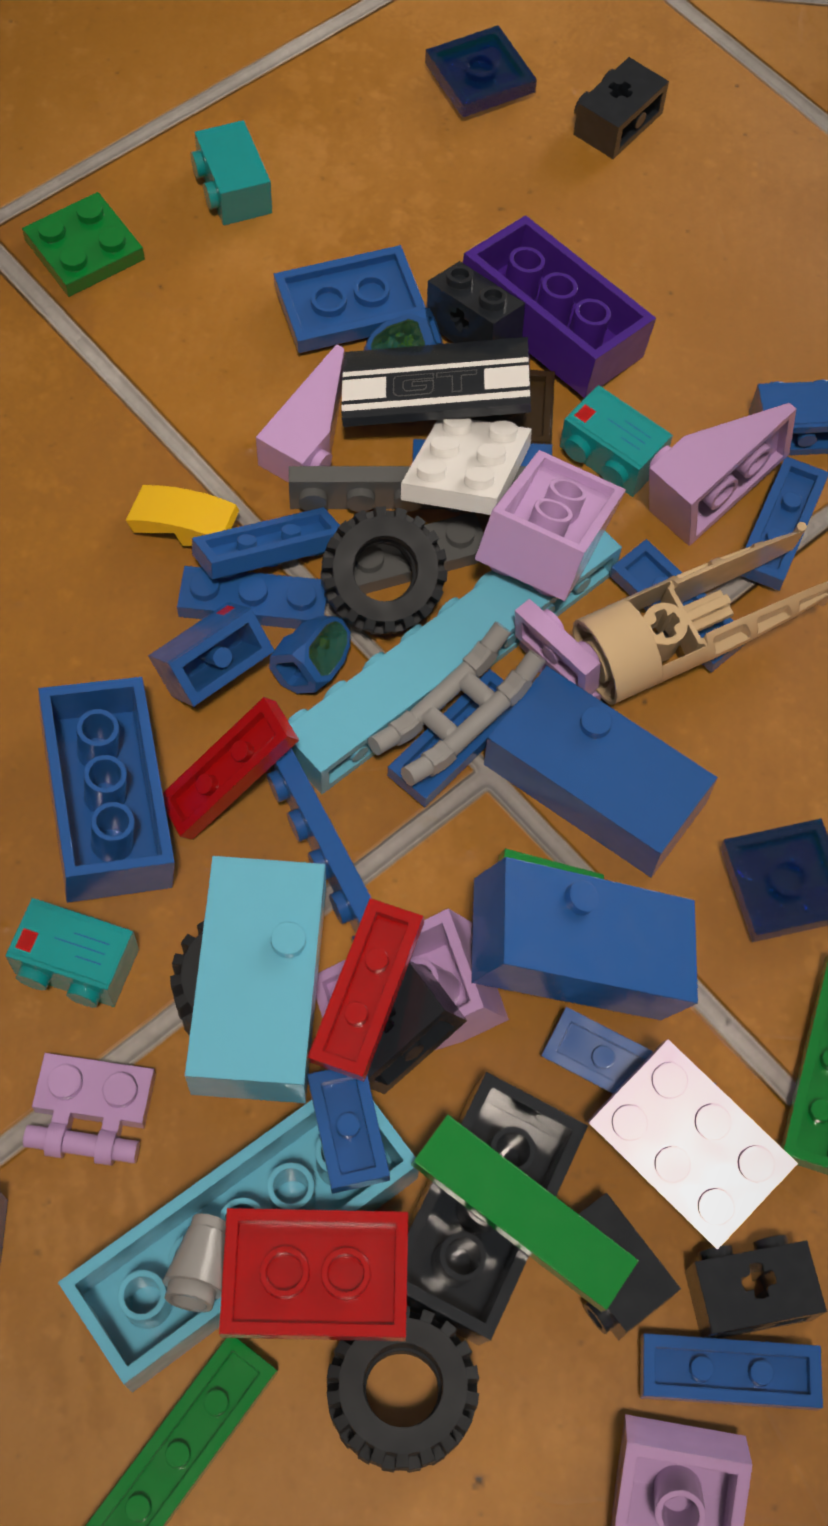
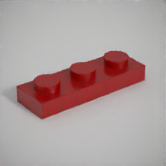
(228, 768)
(366, 989)

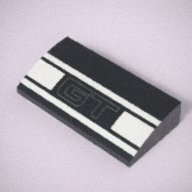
(436, 382)

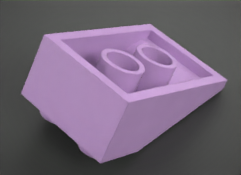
(716, 468)
(548, 525)
(446, 952)
(680, 1476)

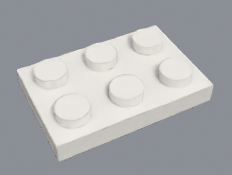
(466, 464)

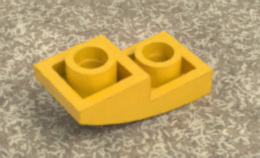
(180, 512)

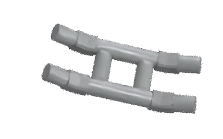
(462, 678)

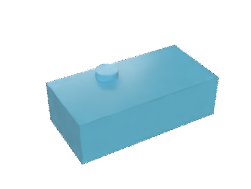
(257, 980)

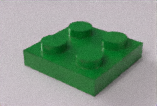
(83, 244)

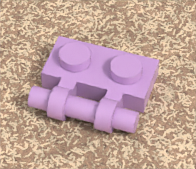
(545, 635)
(92, 1092)

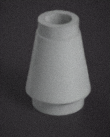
(197, 1267)

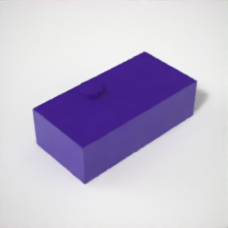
(572, 312)

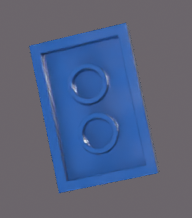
(346, 297)

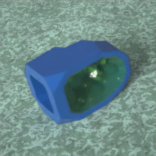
(405, 331)
(311, 654)

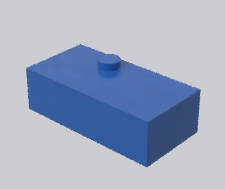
(599, 770)
(105, 789)
(583, 940)

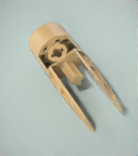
(634, 654)

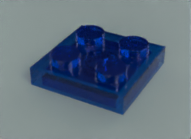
(480, 71)
(780, 878)

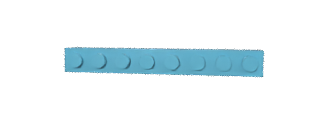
(338, 728)

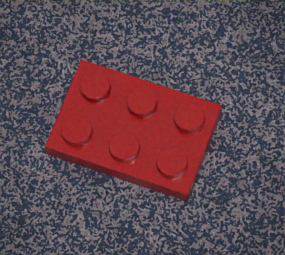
(314, 1275)

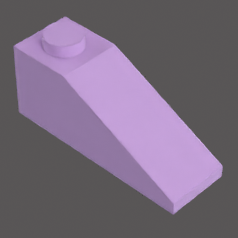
(306, 423)

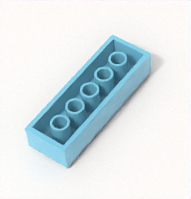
(123, 1287)

